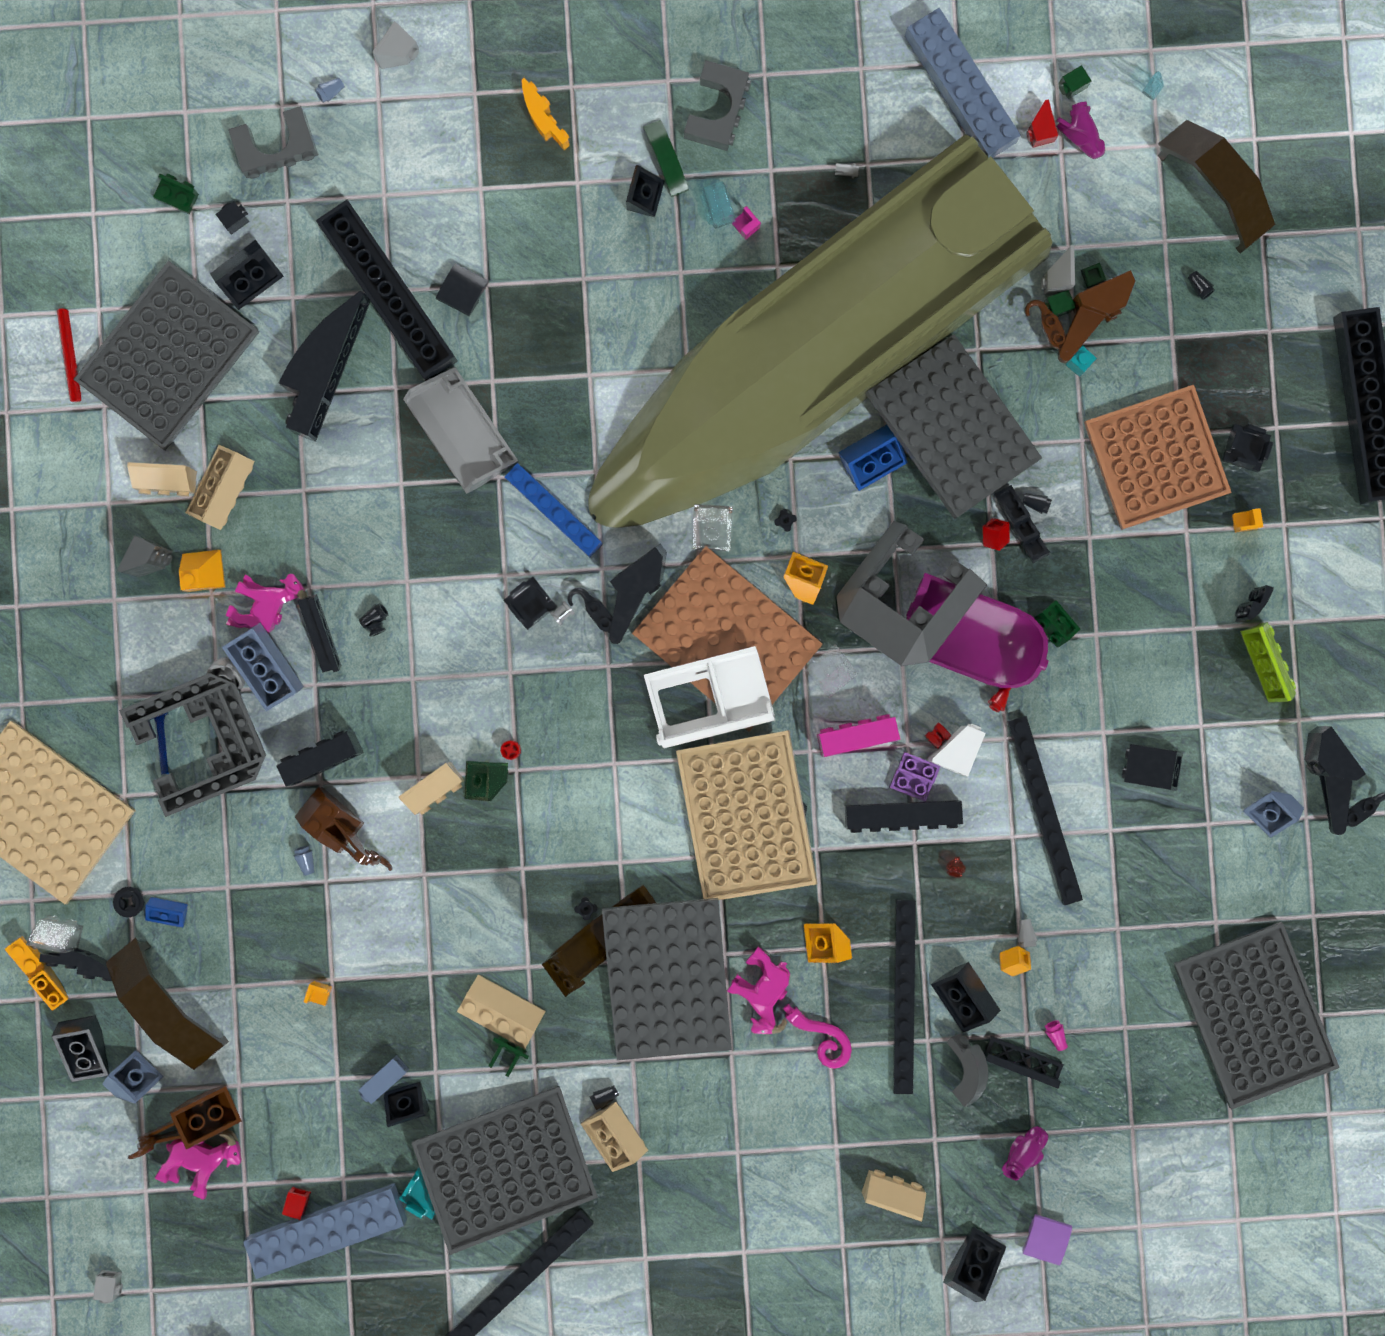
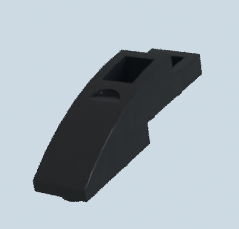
(85, 962)

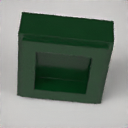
(1093, 275)

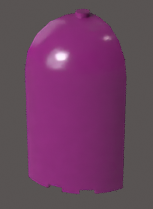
(990, 641)

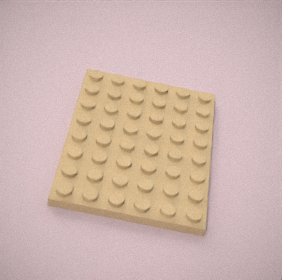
(53, 815)
(747, 816)

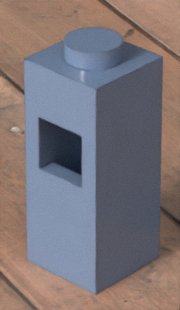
(383, 1080)

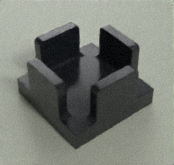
(1247, 447)
(529, 603)

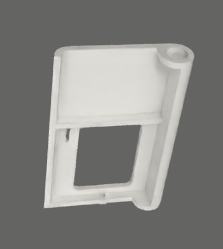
(737, 690)

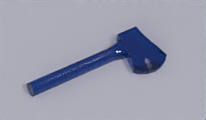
(162, 743)

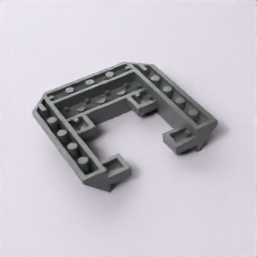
(902, 639)
(233, 726)

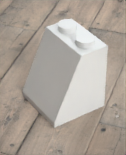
(959, 750)

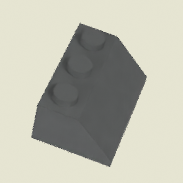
(144, 557)

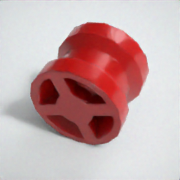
(507, 748)

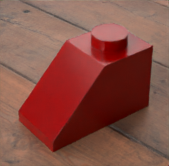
(1043, 127)

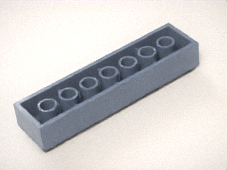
(961, 83)
(325, 1231)

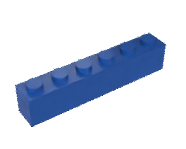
(553, 510)

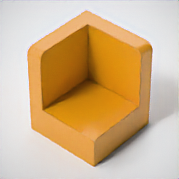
(1247, 520)
(1015, 961)
(318, 993)

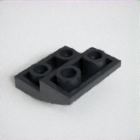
(462, 289)
(1258, 599)

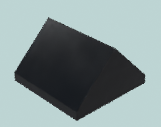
(644, 192)
(405, 1104)

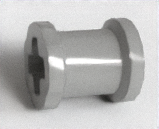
(564, 615)

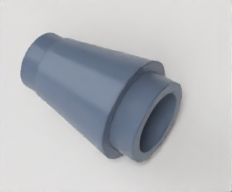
(329, 89)
(304, 859)

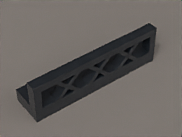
(319, 633)
(1025, 1070)

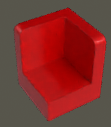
(996, 534)
(296, 1203)

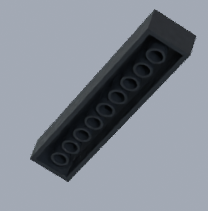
(386, 290)
(1363, 379)

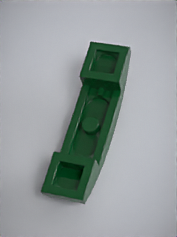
(666, 158)

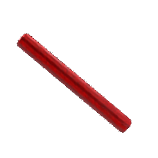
(68, 354)

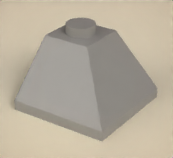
(395, 48)
(1061, 275)

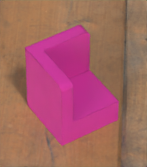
(747, 223)

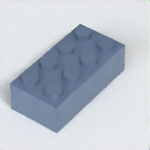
(263, 667)

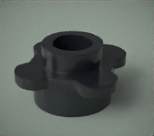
(790, 520)
(586, 914)

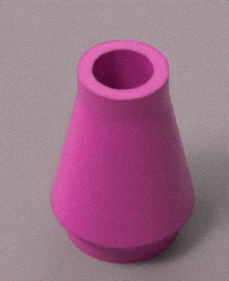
(1056, 1034)

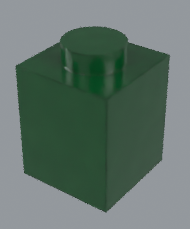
(1074, 82)
(1060, 303)

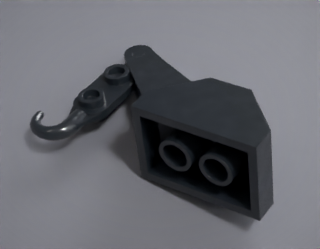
(632, 585)
(1337, 768)

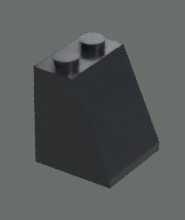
(1152, 767)

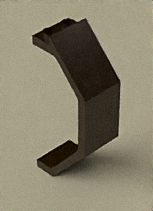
(1226, 175)
(586, 948)
(156, 1009)

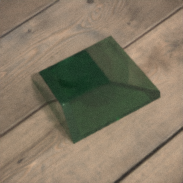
(484, 779)

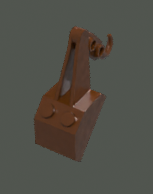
(1091, 308)
(335, 827)
(195, 1121)

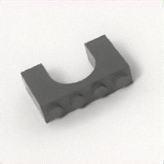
(719, 132)
(299, 147)

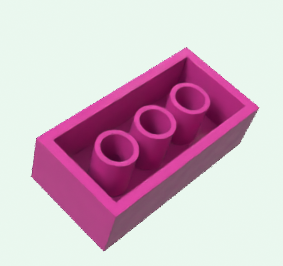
(859, 736)

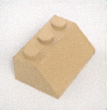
(162, 479)
(432, 789)
(614, 1137)
(894, 1194)

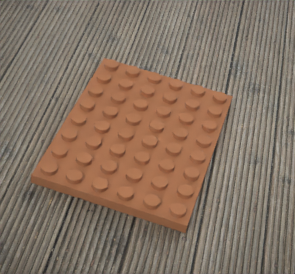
(720, 612)

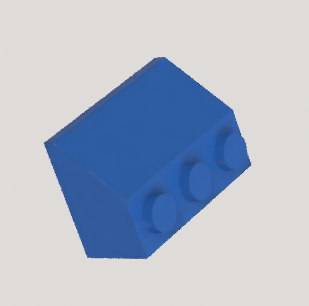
(873, 457)

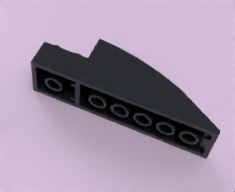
(320, 365)

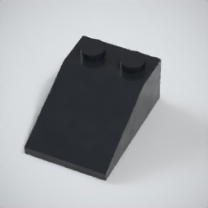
(81, 1048)
(975, 1265)

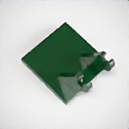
(503, 1043)

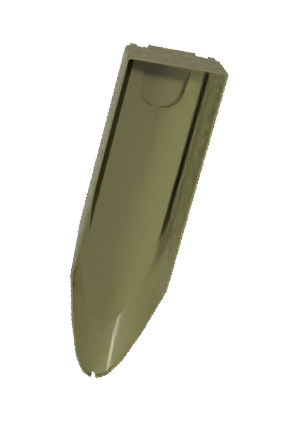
(824, 337)

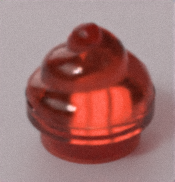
(955, 867)

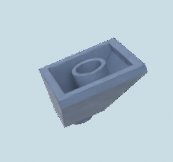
(1275, 812)
(132, 1078)

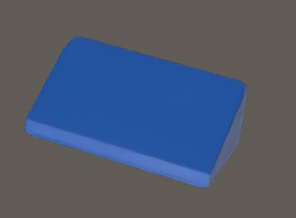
(165, 912)

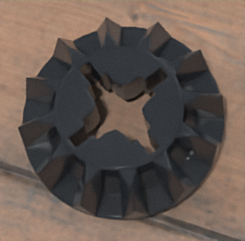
(120, 904)

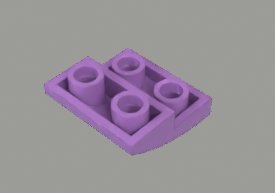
(914, 776)
(1047, 1239)

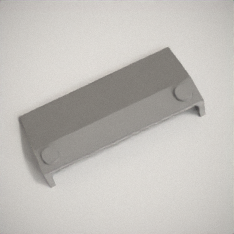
(460, 429)

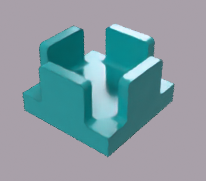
(417, 1197)

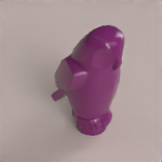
(1083, 131)
(1025, 1153)

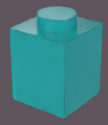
(1081, 361)

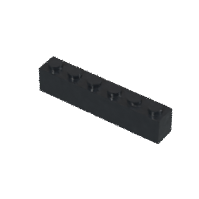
(903, 815)

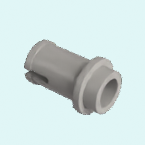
(847, 170)

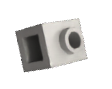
(107, 1286)

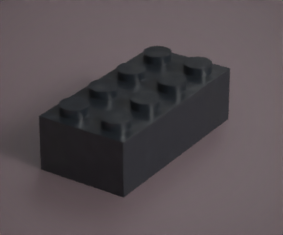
(316, 760)

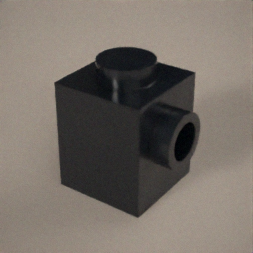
(233, 217)

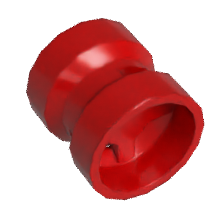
(938, 735)

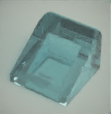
(1154, 86)

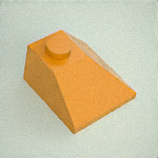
(201, 571)
(805, 577)
(826, 943)

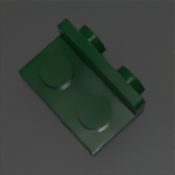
(176, 194)
(1057, 624)

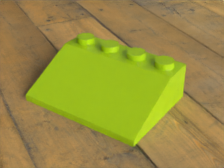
(1268, 663)

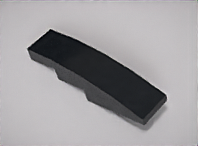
(1021, 524)

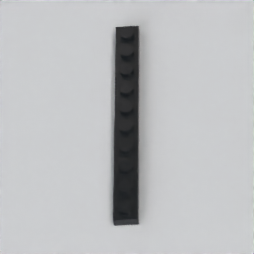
(1044, 810)
(904, 996)
(523, 1275)

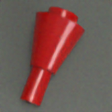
(999, 700)

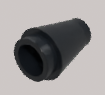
(1201, 285)
(1037, 502)
(375, 614)
(603, 1097)

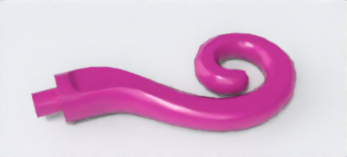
(798, 1020)

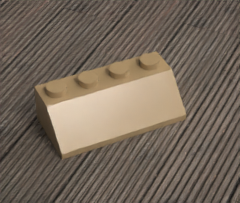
(220, 487)
(501, 1011)

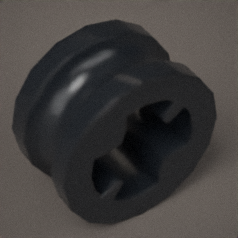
(376, 629)

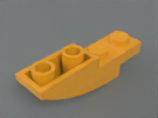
(540, 114)
(40, 976)

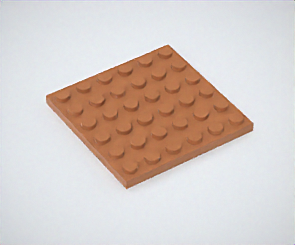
(1157, 457)

